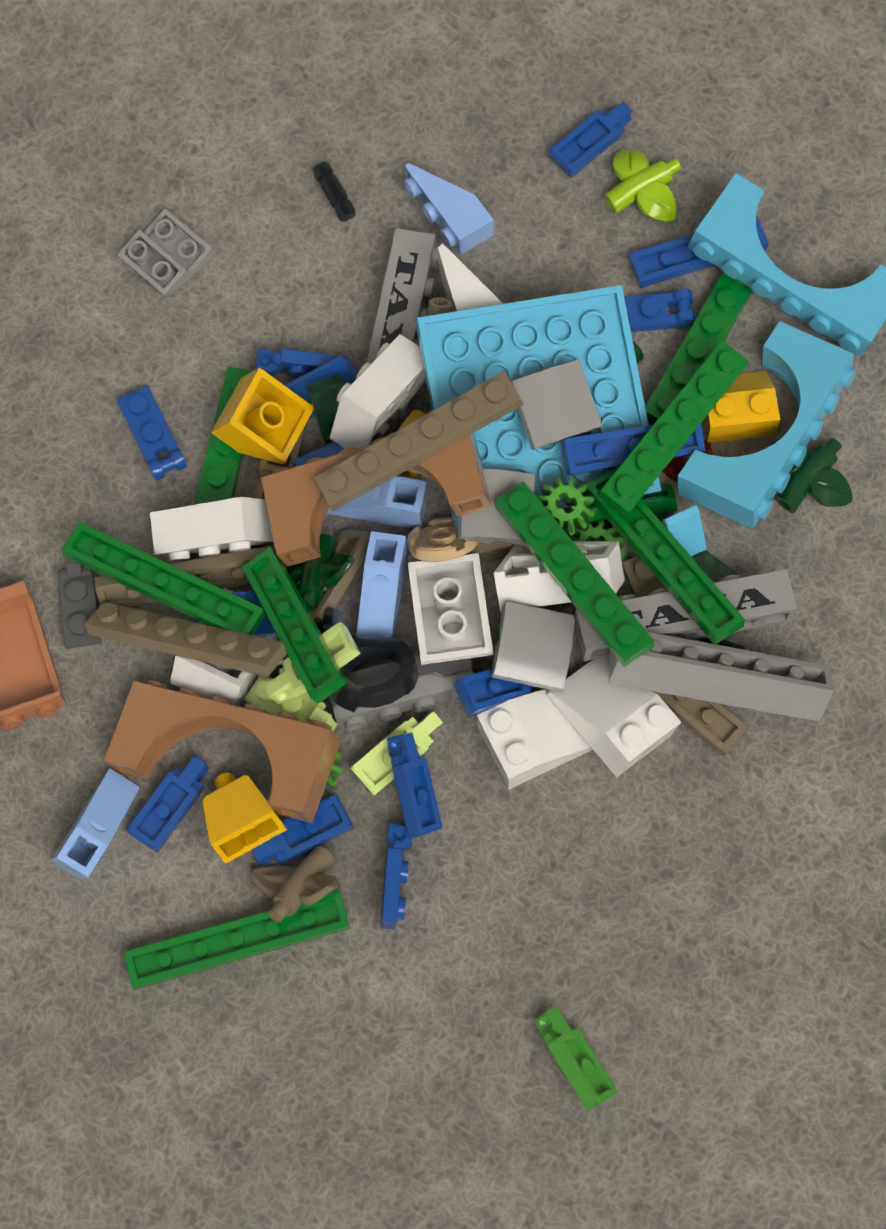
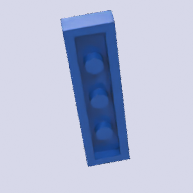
(672, 260)
(612, 448)

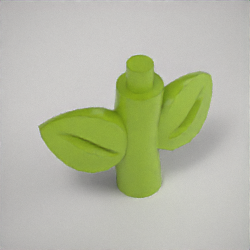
(643, 184)

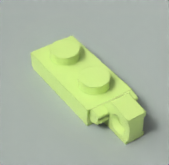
(289, 683)
(301, 707)
(375, 767)

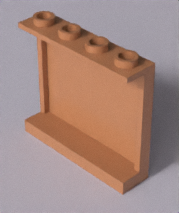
(26, 667)

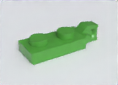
(576, 1059)

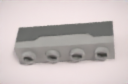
(432, 687)

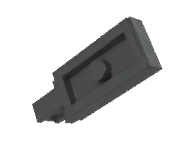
(77, 604)

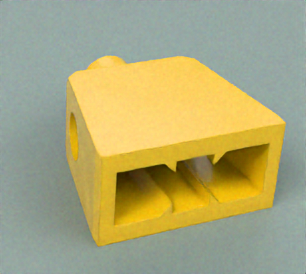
(238, 817)

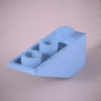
(456, 211)
(395, 503)
(382, 584)
(95, 825)

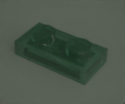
(324, 403)

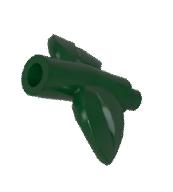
(817, 477)
(320, 572)

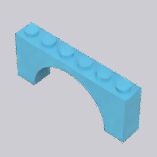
(732, 243)
(746, 484)

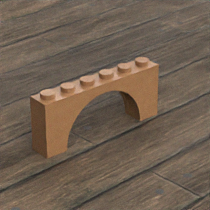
(299, 507)
(160, 718)

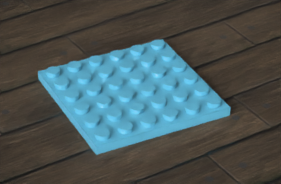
(526, 338)

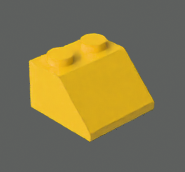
(744, 410)
(262, 418)

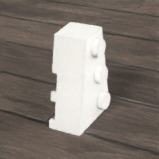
(378, 393)
(210, 528)
(526, 582)

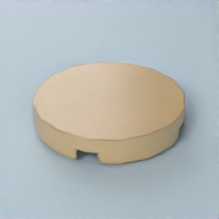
(438, 542)

